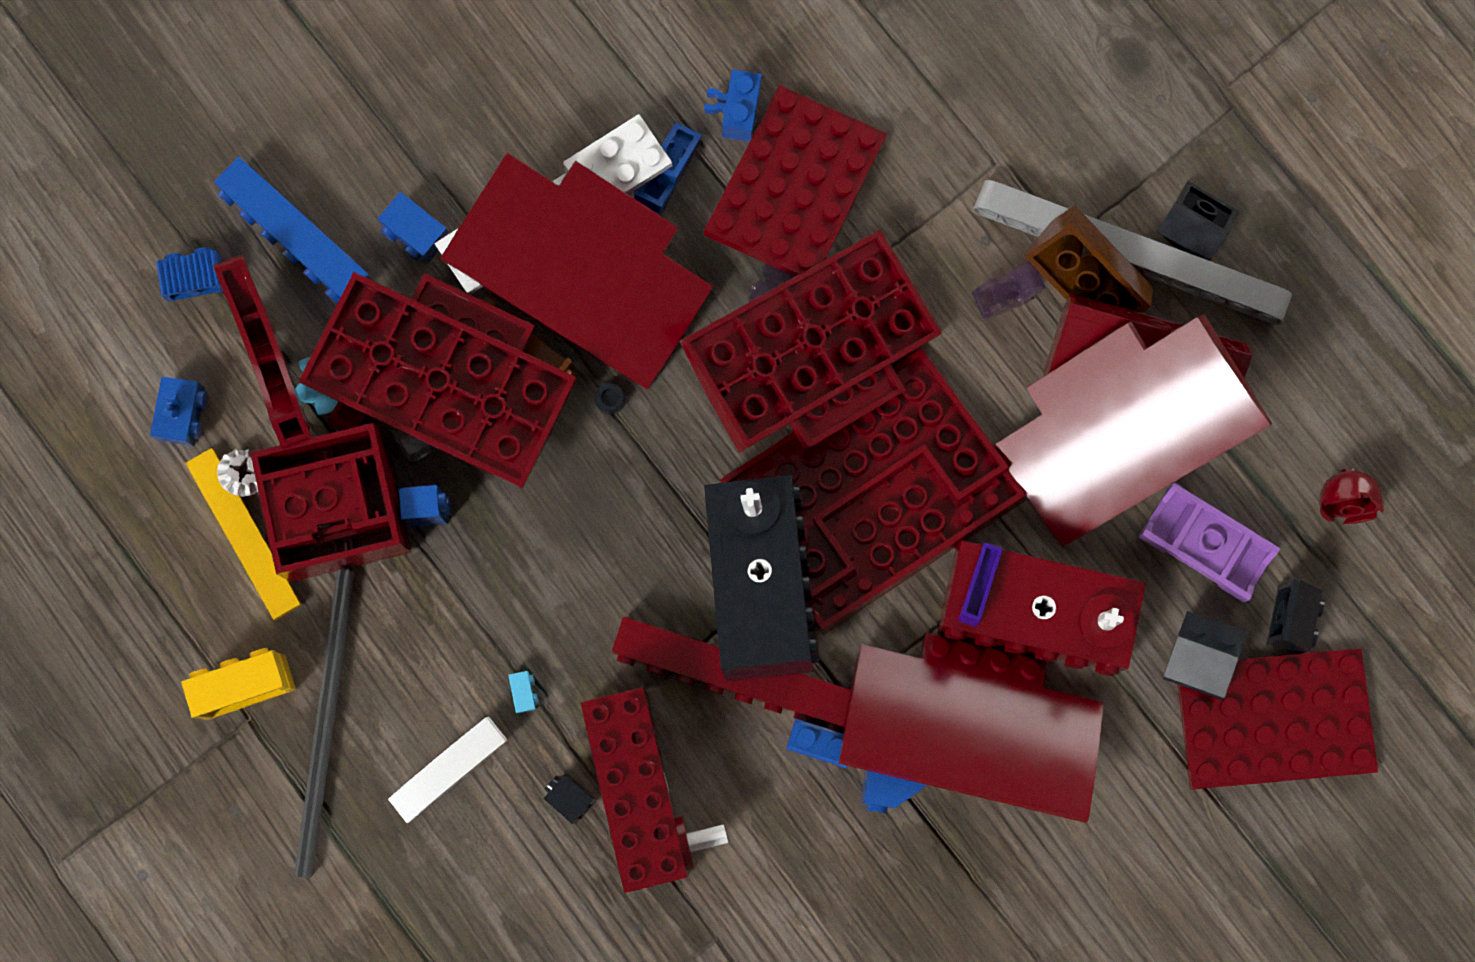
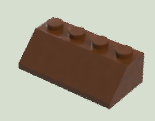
(1084, 262)

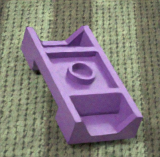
(1208, 542)

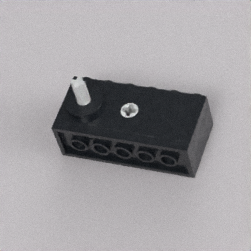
(753, 536)

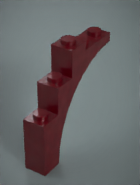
(263, 351)

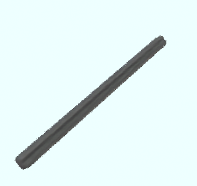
(324, 723)

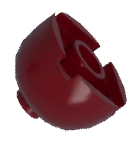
(1351, 497)

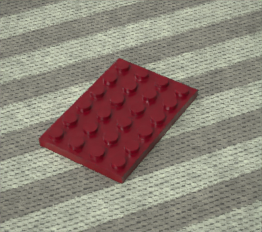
(795, 183)
(1281, 722)

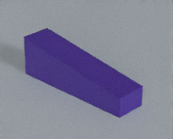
(980, 584)

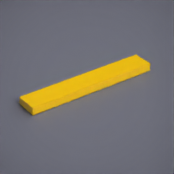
(244, 536)

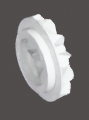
(229, 477)

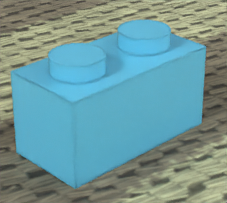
(522, 692)

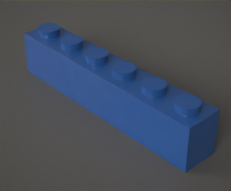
(288, 227)

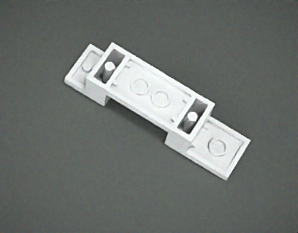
(622, 157)

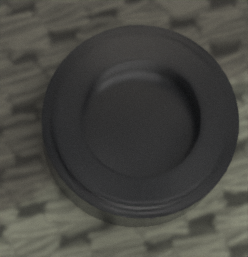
(610, 398)

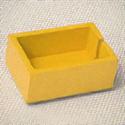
(238, 684)

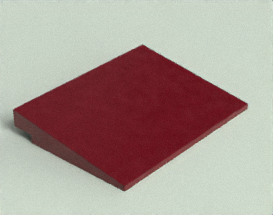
(890, 491)

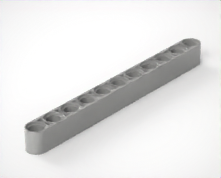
(1146, 255)

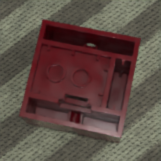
(312, 489)

